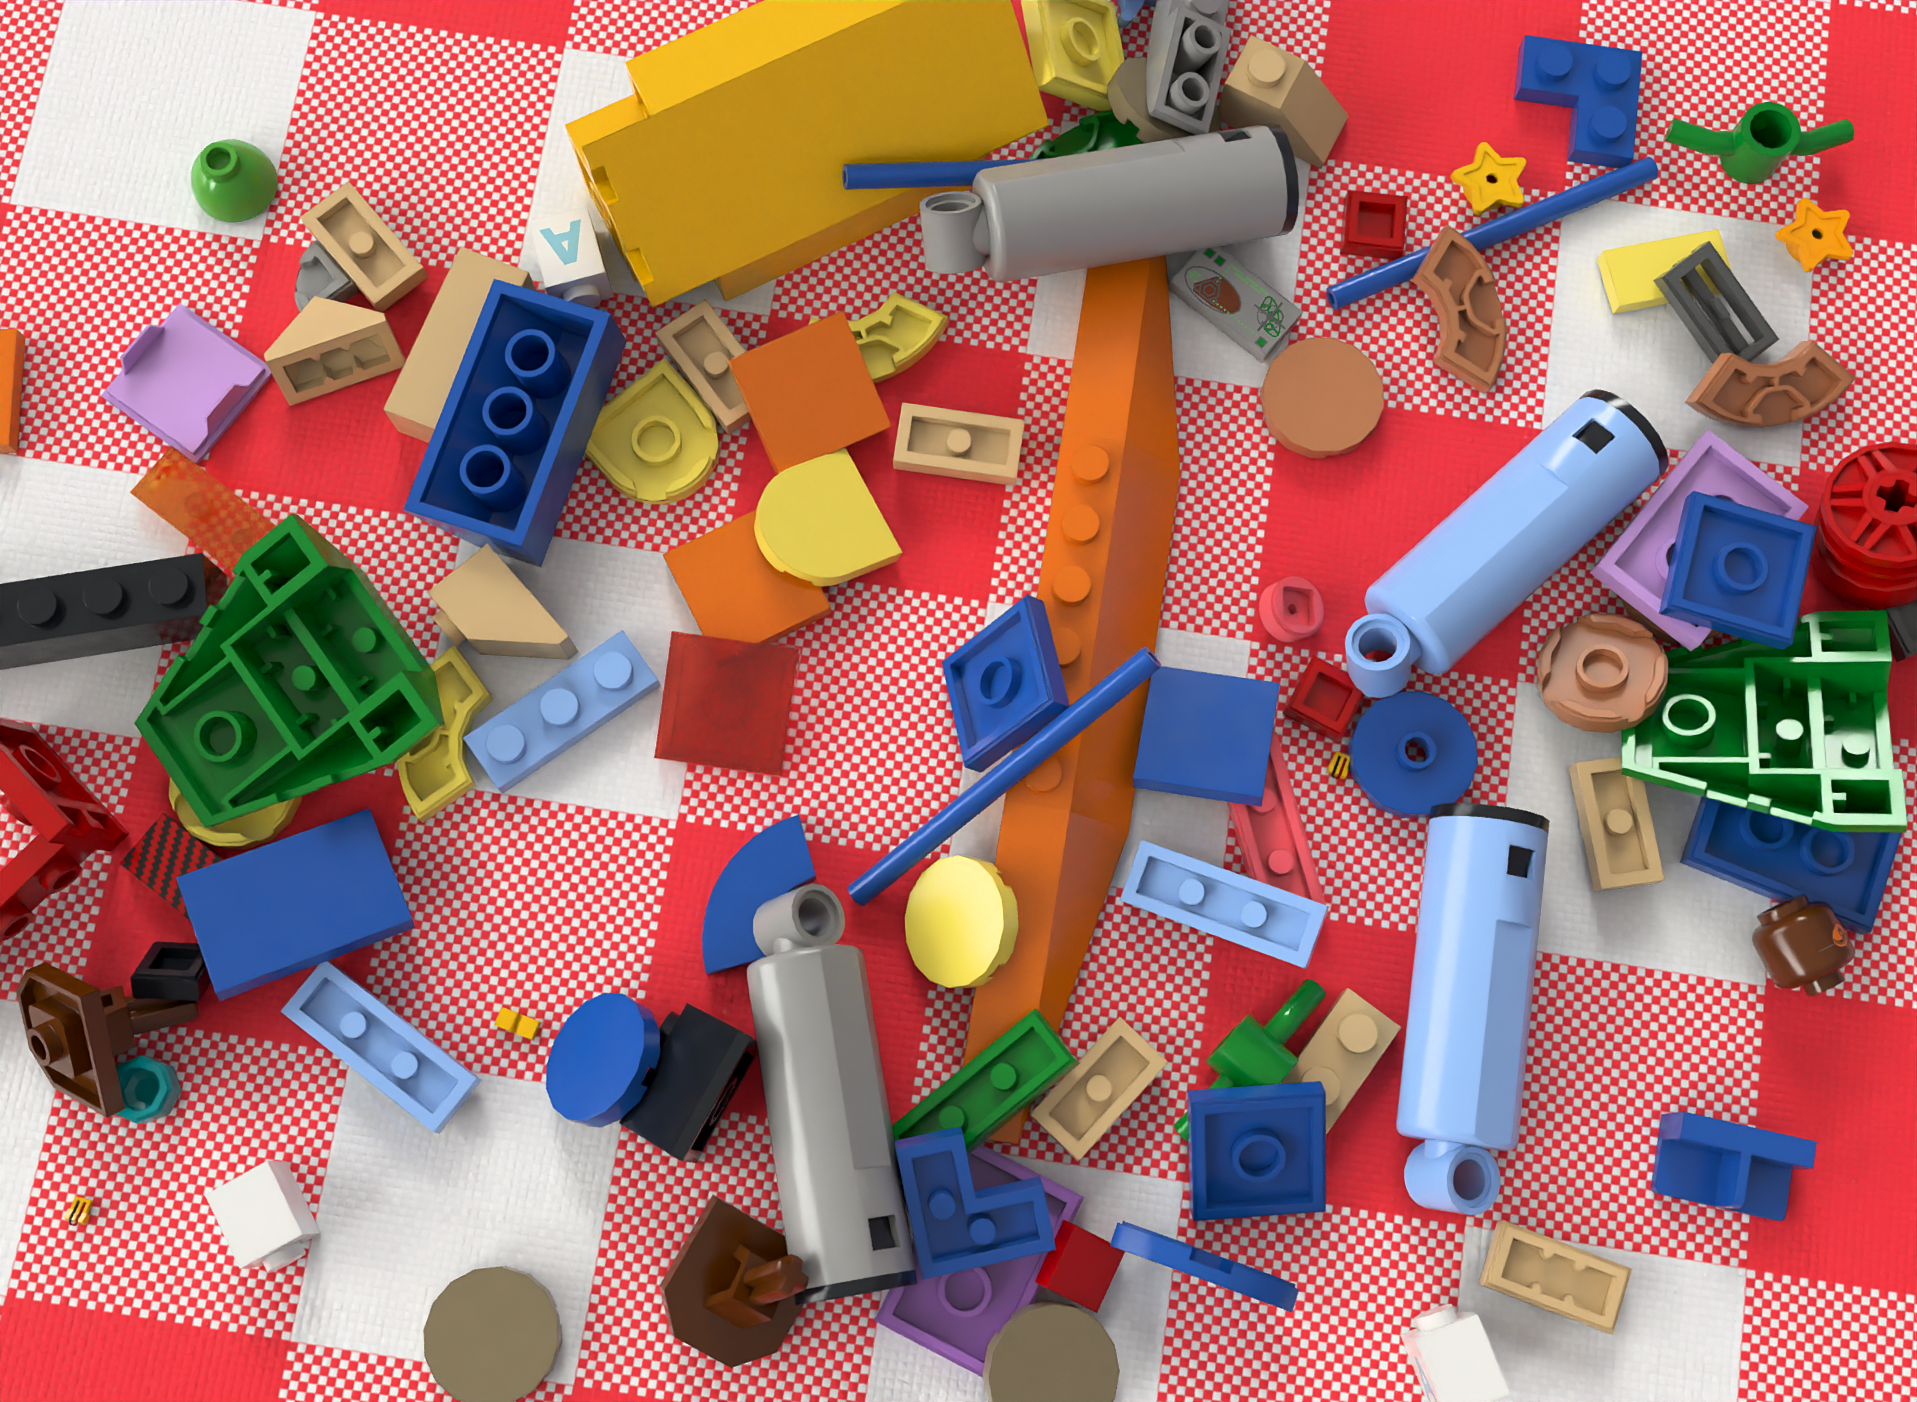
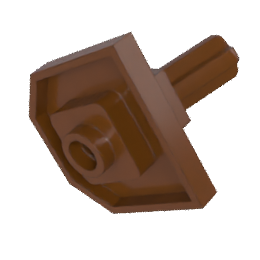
(80, 1030)
(732, 1287)

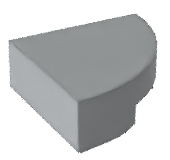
(321, 277)

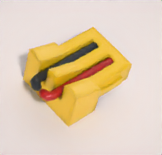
(1339, 765)
(78, 1211)

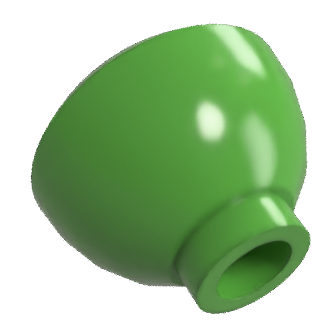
(233, 180)

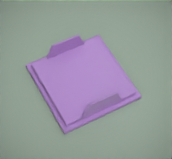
(186, 382)

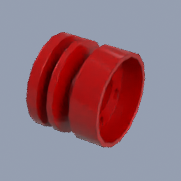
(1858, 544)

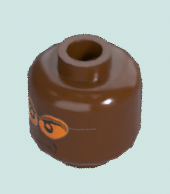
(1803, 945)

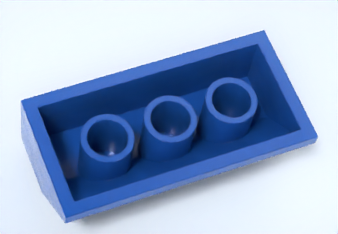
(517, 421)

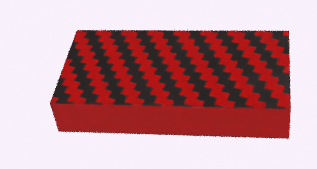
(167, 853)

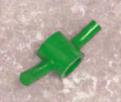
(1772, 127)
(1257, 1053)

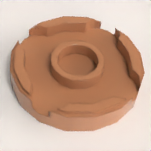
(1321, 397)
(1602, 673)

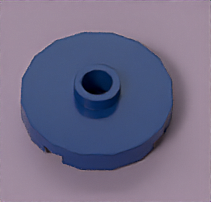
(1386, 772)

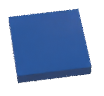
(1738, 570)
(1005, 684)
(1206, 736)
(1257, 1150)

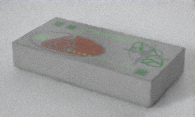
(1235, 301)

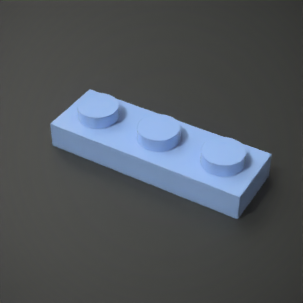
(562, 711)
(1224, 904)
(381, 1046)

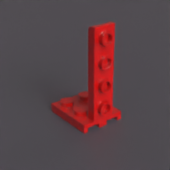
(63, 810)

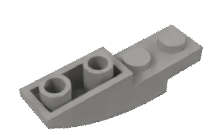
(1186, 61)

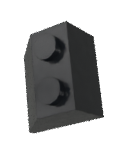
(692, 1083)

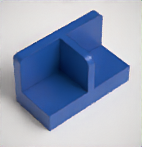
(1727, 1164)

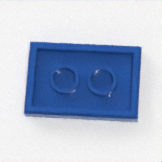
(1793, 859)
(294, 904)

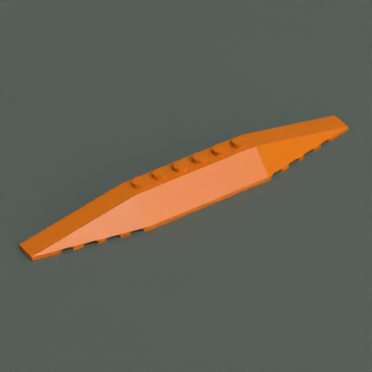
(1102, 605)

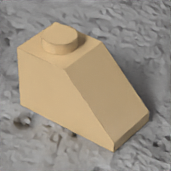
(1282, 90)
(497, 612)

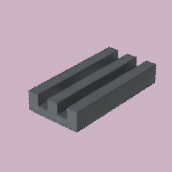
(1732, 292)

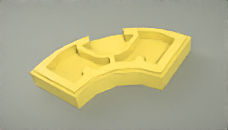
(896, 335)
(437, 768)

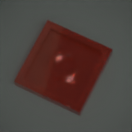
(727, 703)

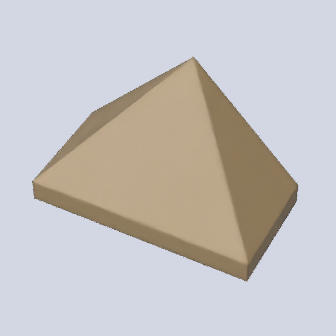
(331, 349)

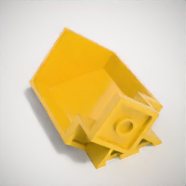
(745, 127)

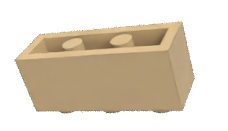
(443, 339)

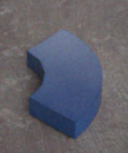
(760, 871)
(1205, 1265)

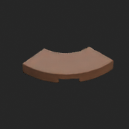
(1467, 309)
(1770, 392)

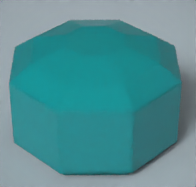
(147, 1089)

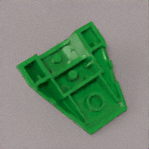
(289, 683)
(1782, 728)

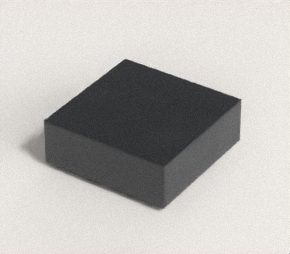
(171, 973)

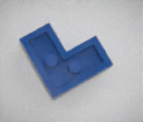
(1597, 85)
(962, 1226)

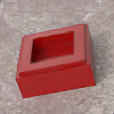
(1373, 225)
(1324, 699)
(1080, 1266)

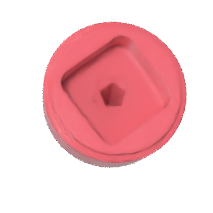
(1291, 609)

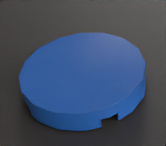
(602, 1060)

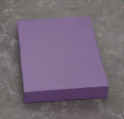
(965, 1308)

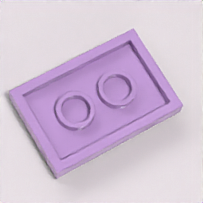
(1642, 553)

